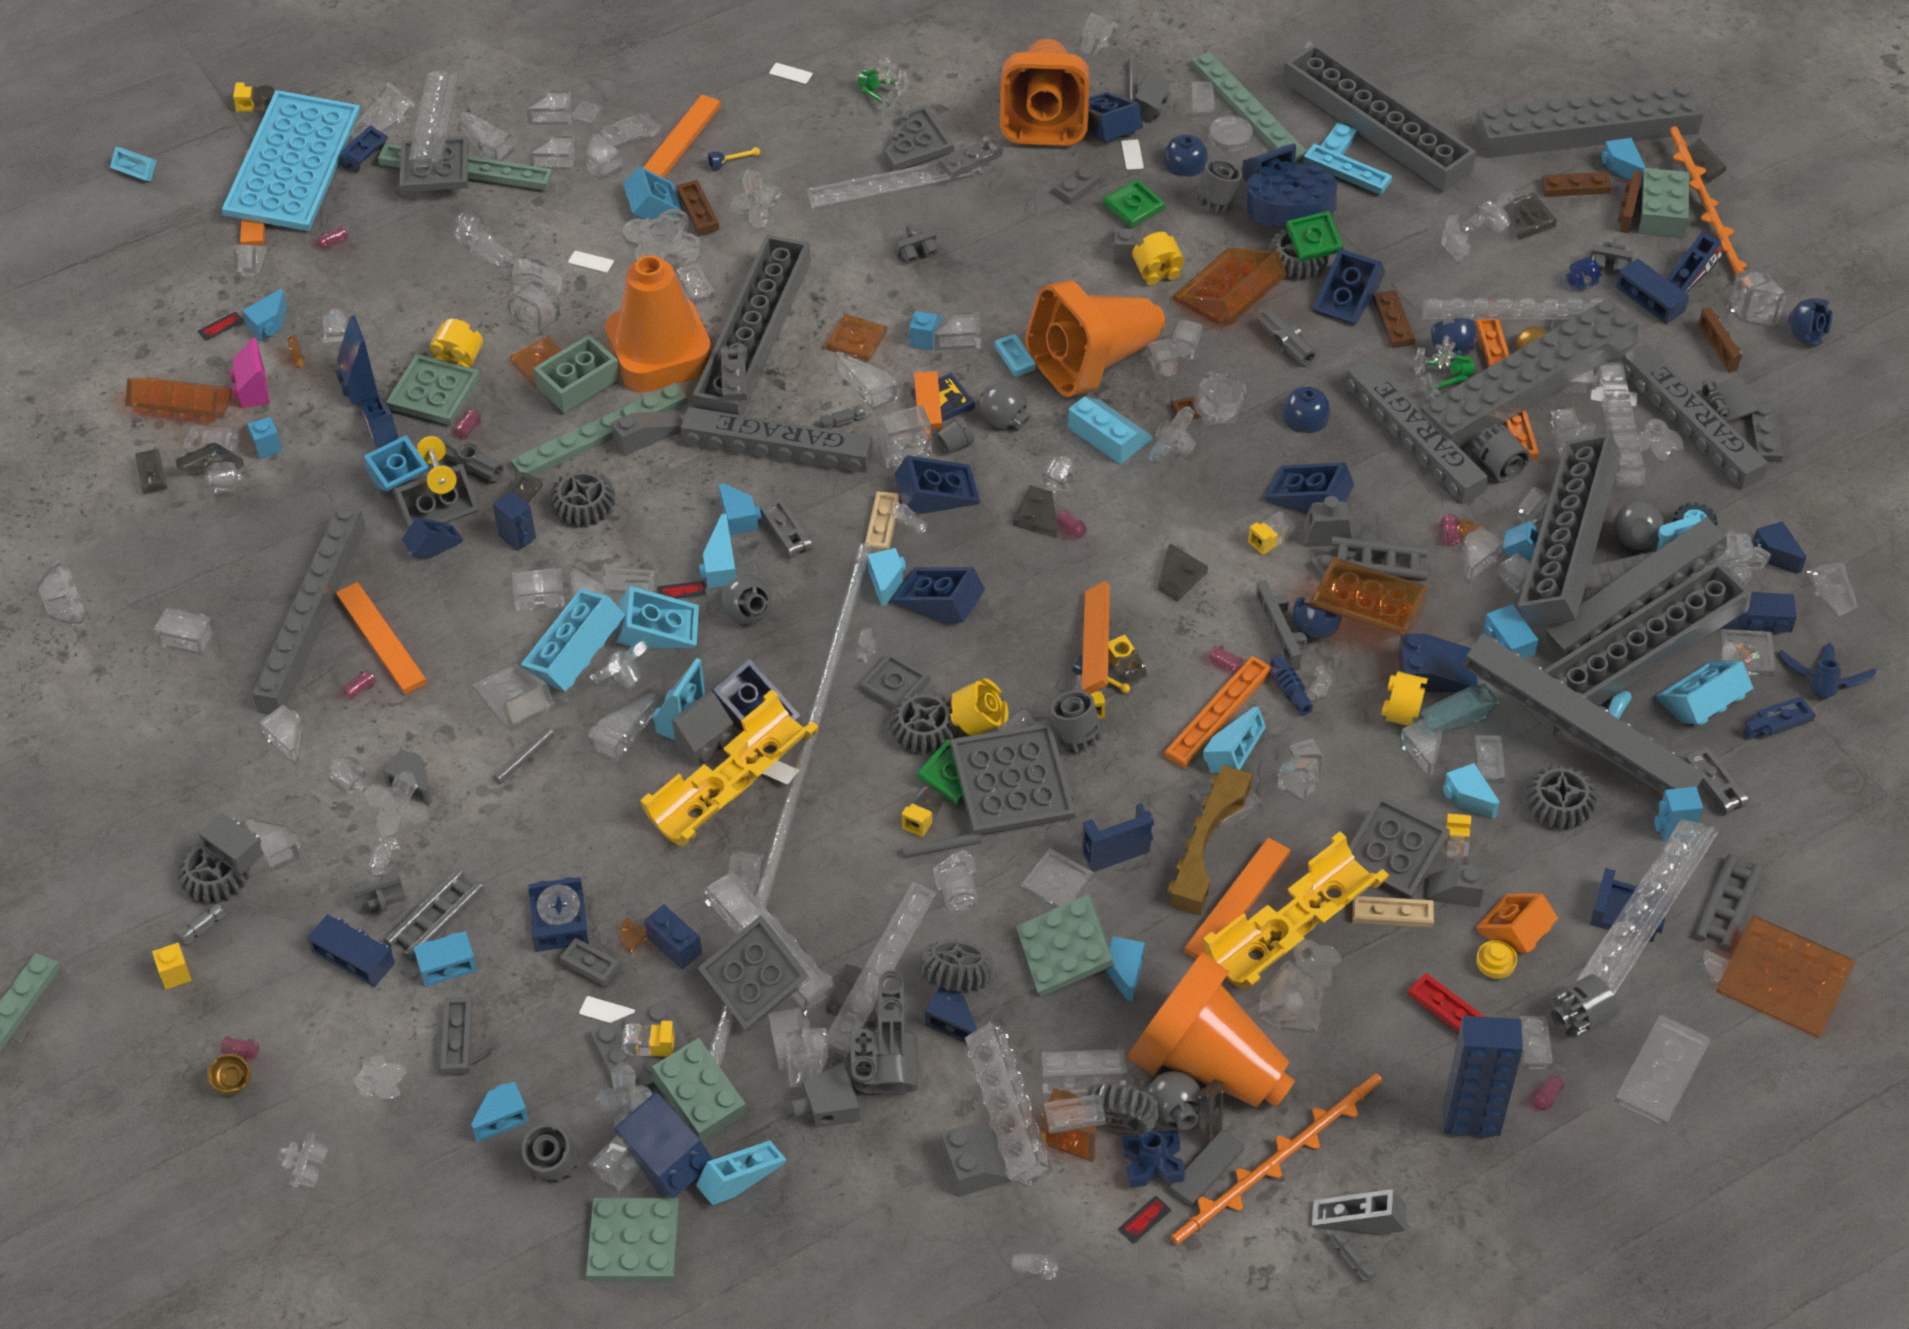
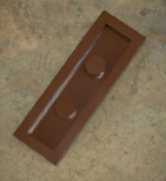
(1576, 184)
(1629, 201)
(698, 207)
(1393, 319)
(1720, 339)

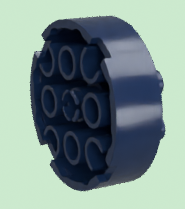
(1290, 193)

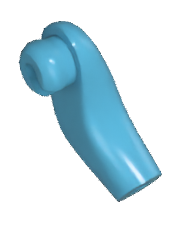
(1619, 703)

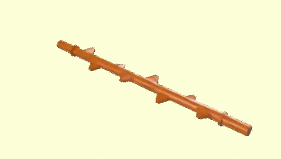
(1709, 204)
(1271, 1166)

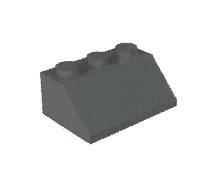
(417, 500)

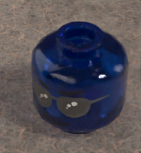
(1584, 274)

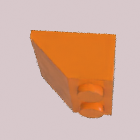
(1518, 921)

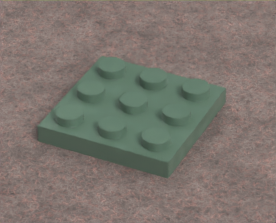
(433, 389)
(1065, 945)
(633, 1239)

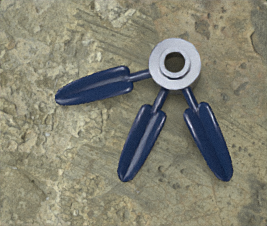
(1826, 673)

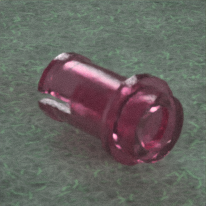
(332, 237)
(467, 424)
(1074, 526)
(1450, 529)
(1225, 658)
(359, 684)
(246, 1048)
(1545, 1096)

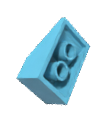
(657, 620)
(684, 694)

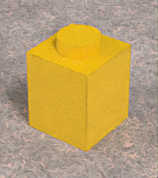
(171, 966)

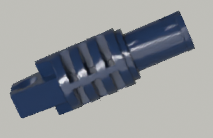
(1290, 684)

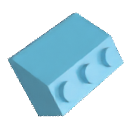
(1106, 429)
(1706, 691)

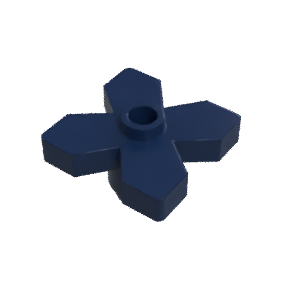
(1153, 1156)

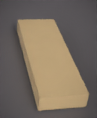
(881, 522)
(1393, 911)

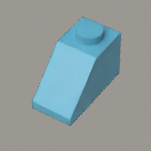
(886, 573)
(1471, 791)

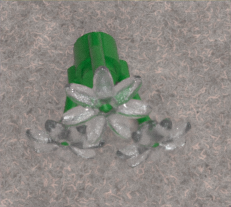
(869, 81)
(1461, 368)

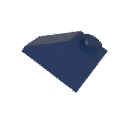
(430, 537)
(1781, 545)
(950, 1014)

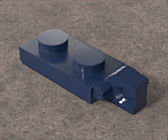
(1779, 718)

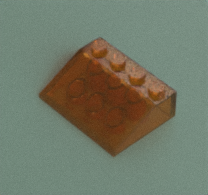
(1232, 284)
(1370, 596)
(1786, 976)

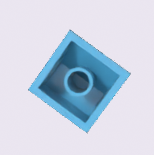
(650, 194)
(394, 464)

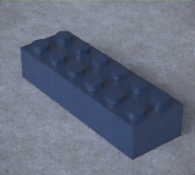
(1482, 1076)

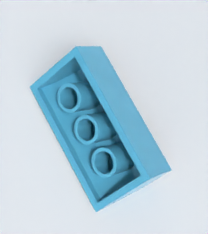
(573, 639)

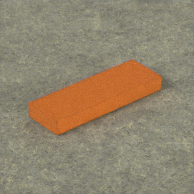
(928, 395)

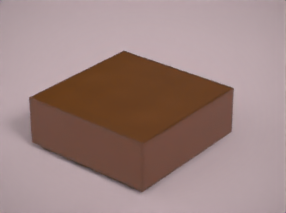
(1179, 404)

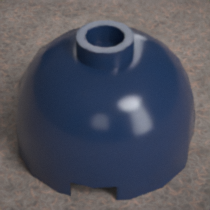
(1185, 155)
(1810, 320)
(1461, 332)
(1306, 409)
(1314, 621)

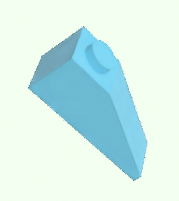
(718, 556)
(1235, 741)
(738, 1171)

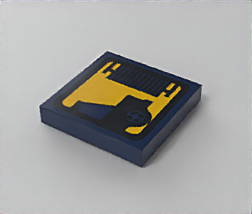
(953, 397)

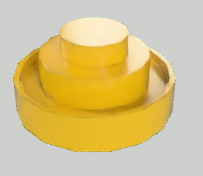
(1496, 959)

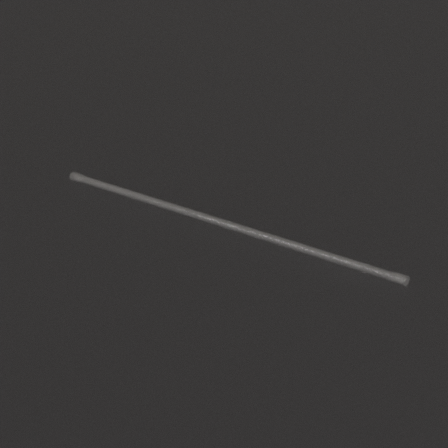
(718, 1045)

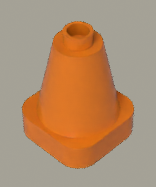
(1044, 96)
(656, 329)
(1084, 334)
(1213, 1038)

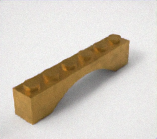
(1227, 797)

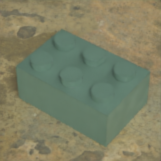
(1664, 202)
(576, 373)
(698, 1090)

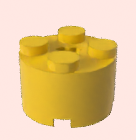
(1158, 258)
(456, 343)
(1405, 698)
(978, 708)

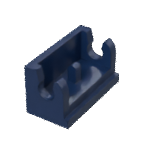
(363, 147)

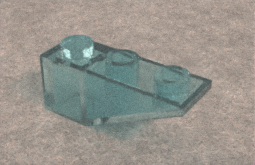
(1461, 708)

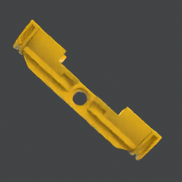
(762, 727)
(1328, 870)

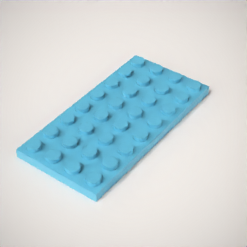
(291, 160)

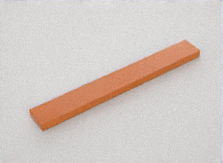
(1494, 350)

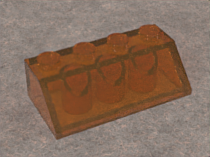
(178, 397)

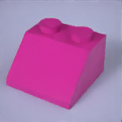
(249, 376)

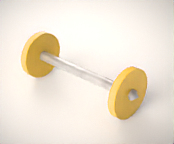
(440, 478)

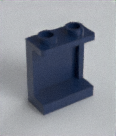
(1117, 842)
(1611, 900)
(557, 936)

